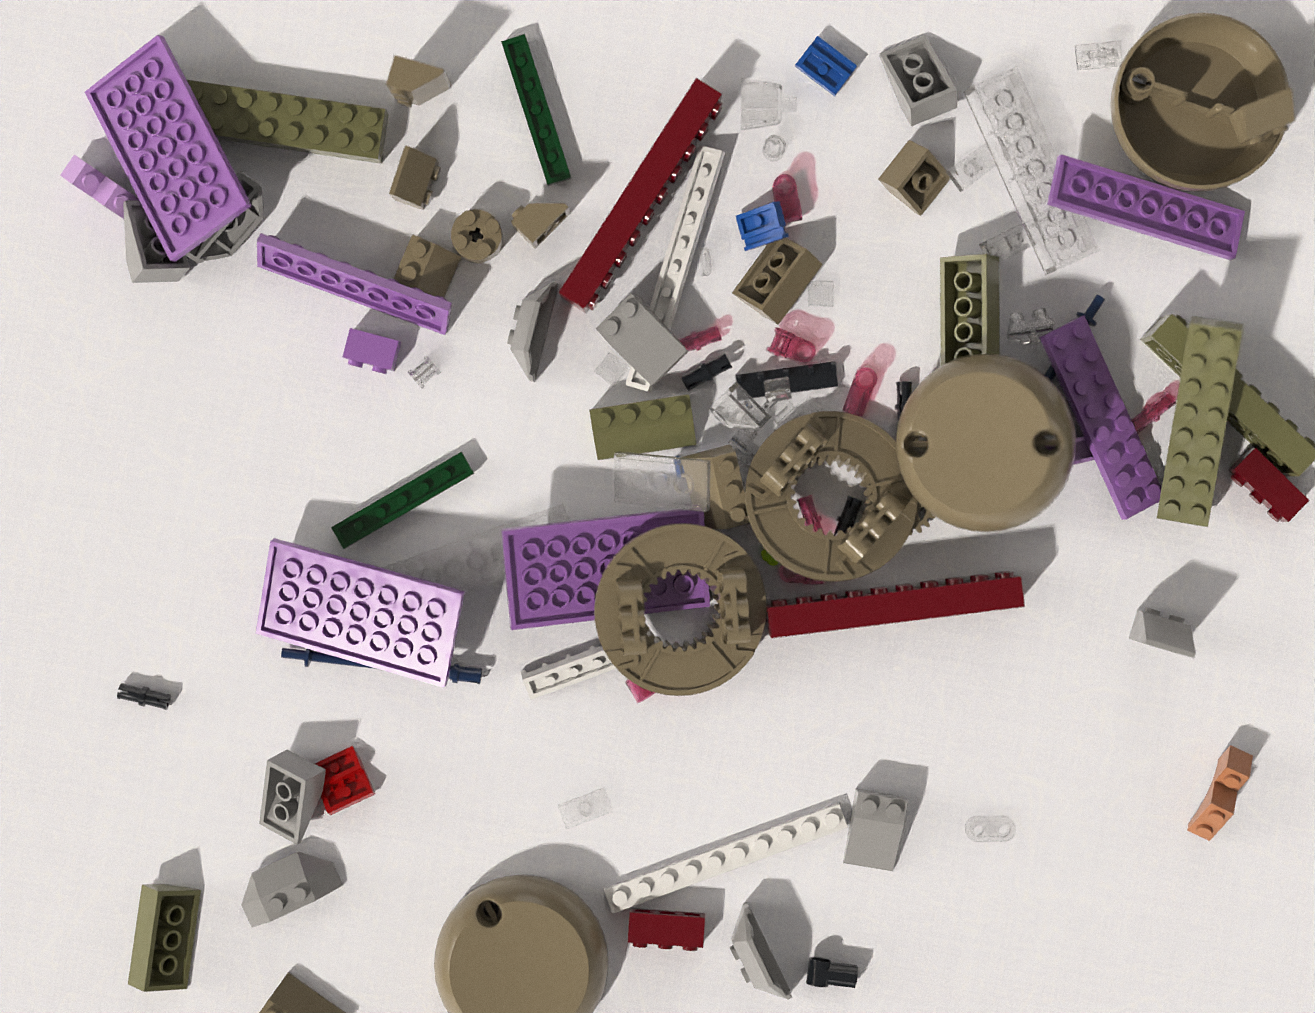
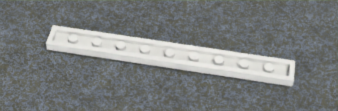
(683, 243)
(725, 858)

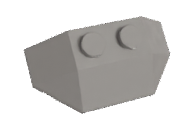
(233, 234)
(532, 328)
(288, 886)
(754, 952)

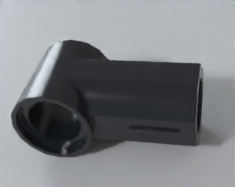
(824, 972)

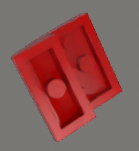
(344, 781)

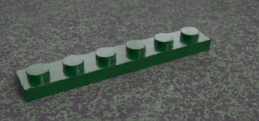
(536, 110)
(402, 500)

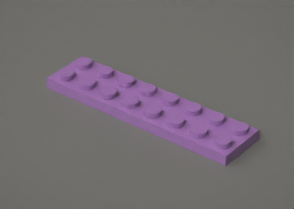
(1146, 207)
(353, 283)
(1102, 417)

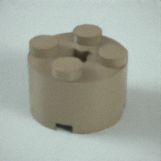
(472, 222)

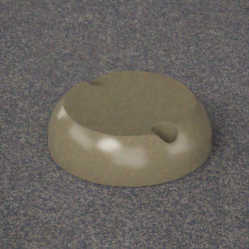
(1193, 79)
(986, 442)
(529, 958)

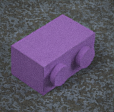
(371, 350)

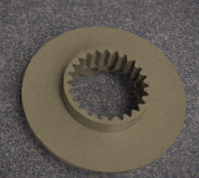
(847, 441)
(719, 652)

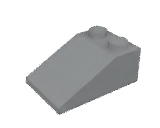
(919, 80)
(144, 251)
(642, 339)
(1163, 632)
(290, 795)
(875, 829)

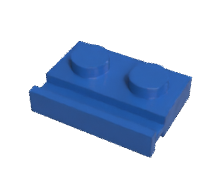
(825, 66)
(762, 225)

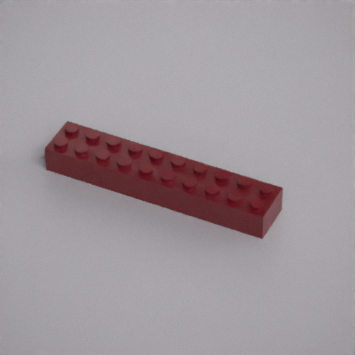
(641, 195)
(895, 606)

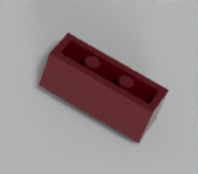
(1268, 485)
(666, 929)

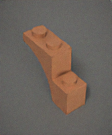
(1219, 803)

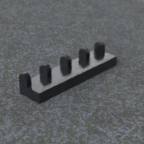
(800, 378)

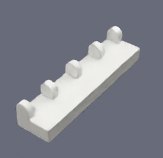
(566, 672)

